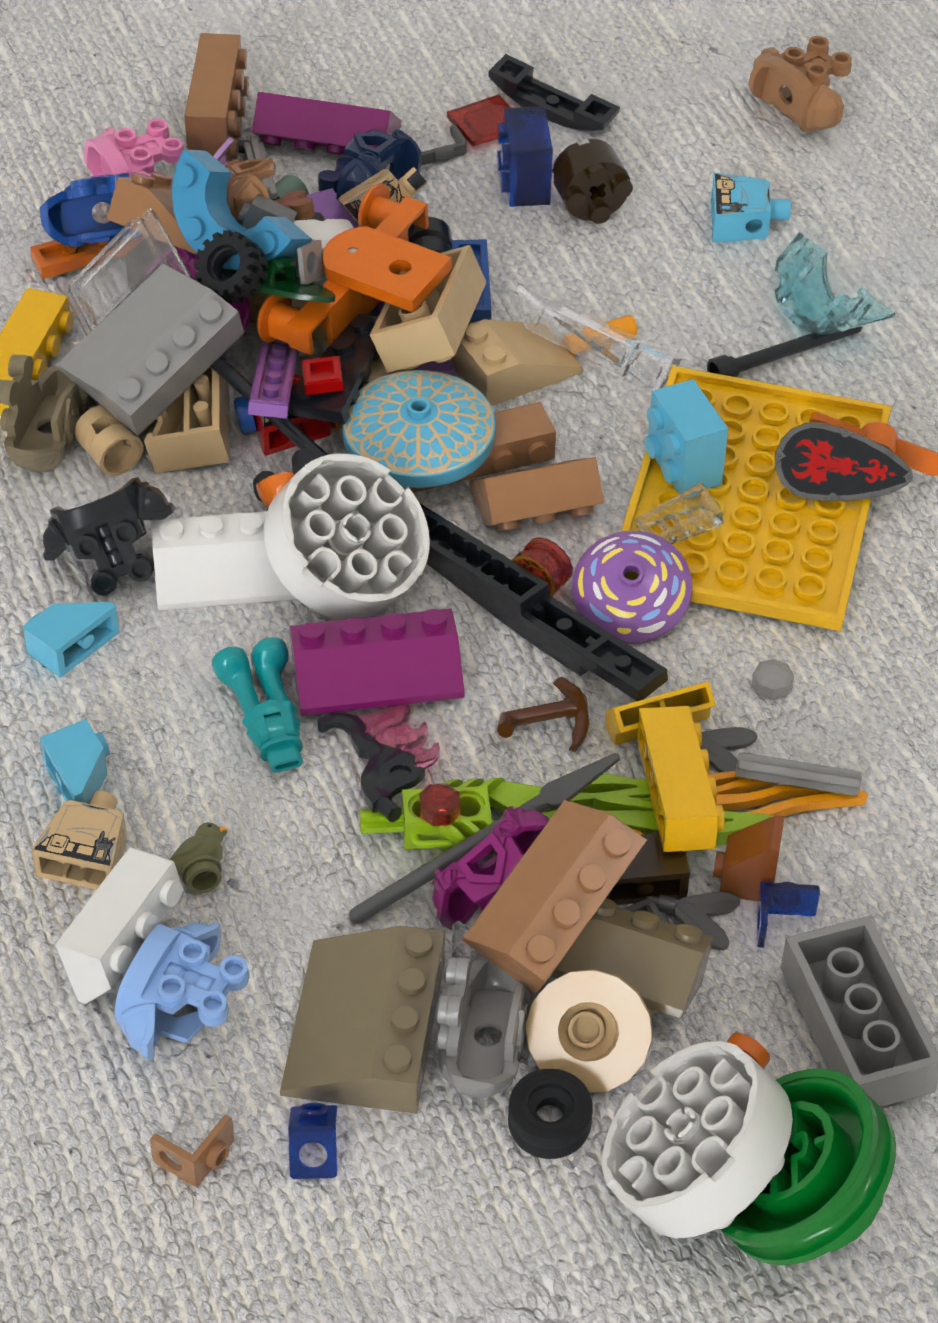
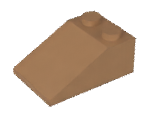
(138, 194)

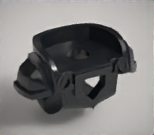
(107, 533)

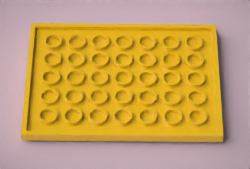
(775, 548)

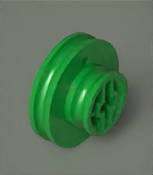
(831, 1173)

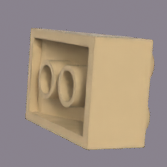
(510, 360)

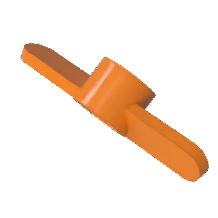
(913, 455)

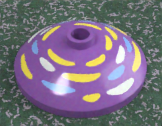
(639, 607)

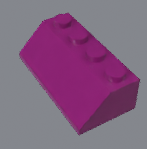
(316, 122)
(376, 661)

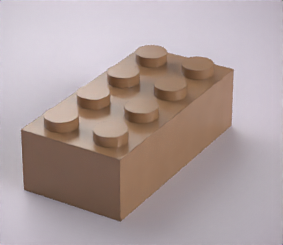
(217, 94)

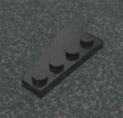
(356, 355)

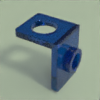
(784, 899)
(313, 1124)

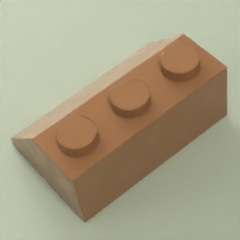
(538, 493)

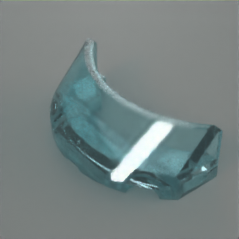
(807, 297)

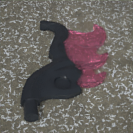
(392, 751)

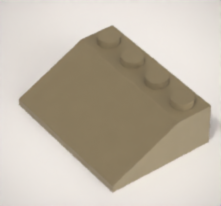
(366, 1019)

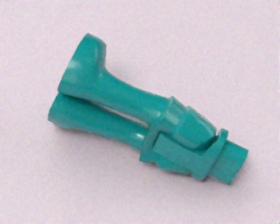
(273, 722)

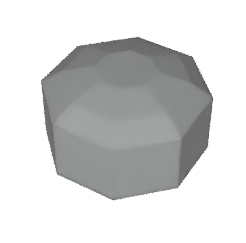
(772, 679)

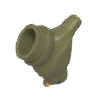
(200, 858)

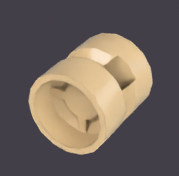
(108, 441)

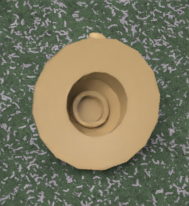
(590, 1028)

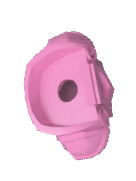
(128, 153)

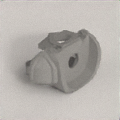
(476, 999)

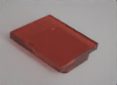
(479, 119)

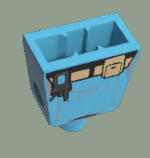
(743, 208)

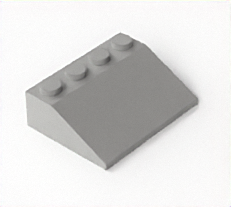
(153, 347)

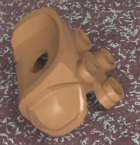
(806, 77)
(246, 184)

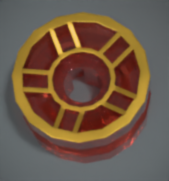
(547, 562)

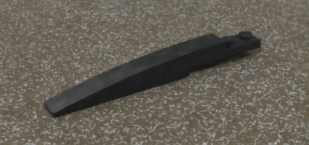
(527, 608)

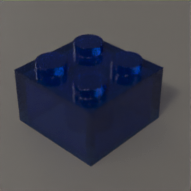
(525, 156)

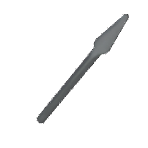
(550, 796)

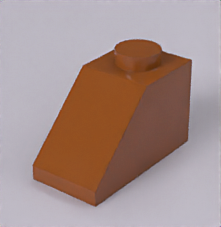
(750, 858)

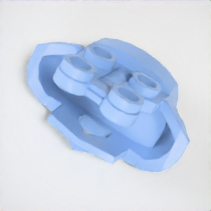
(173, 972)

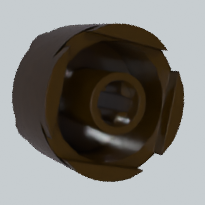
(591, 180)

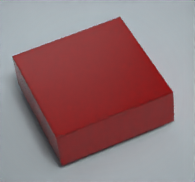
(322, 375)

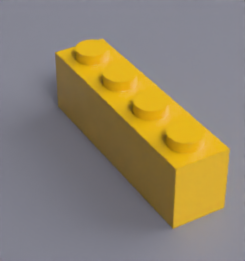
(35, 331)
(679, 779)

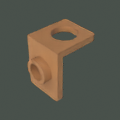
(208, 1156)

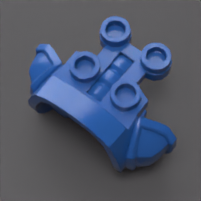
(69, 213)

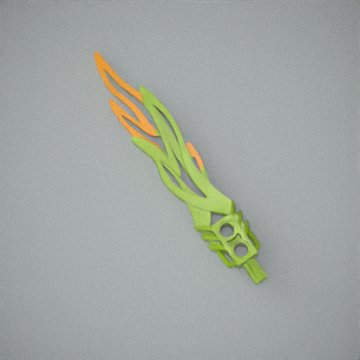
(618, 795)

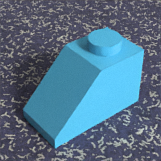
(70, 633)
(76, 760)

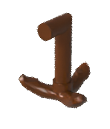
(572, 706)

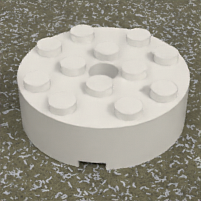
(346, 536)
(698, 1140)

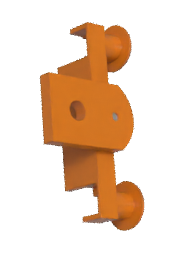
(361, 271)

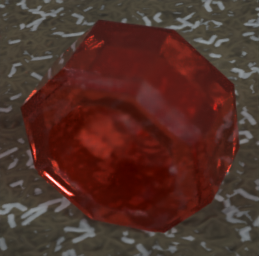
(439, 804)

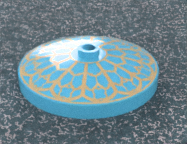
(421, 427)

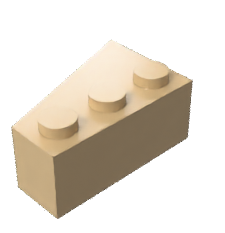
(193, 427)

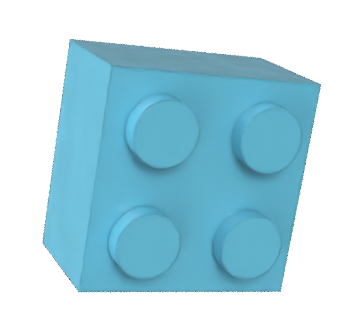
(686, 436)

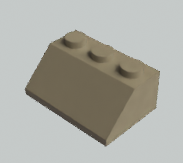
(649, 954)

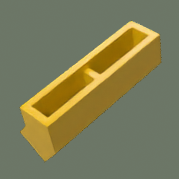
(626, 714)

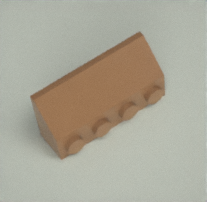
(553, 892)

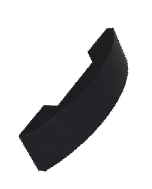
(517, 82)

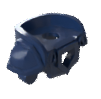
(395, 149)

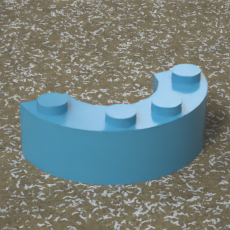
(203, 210)

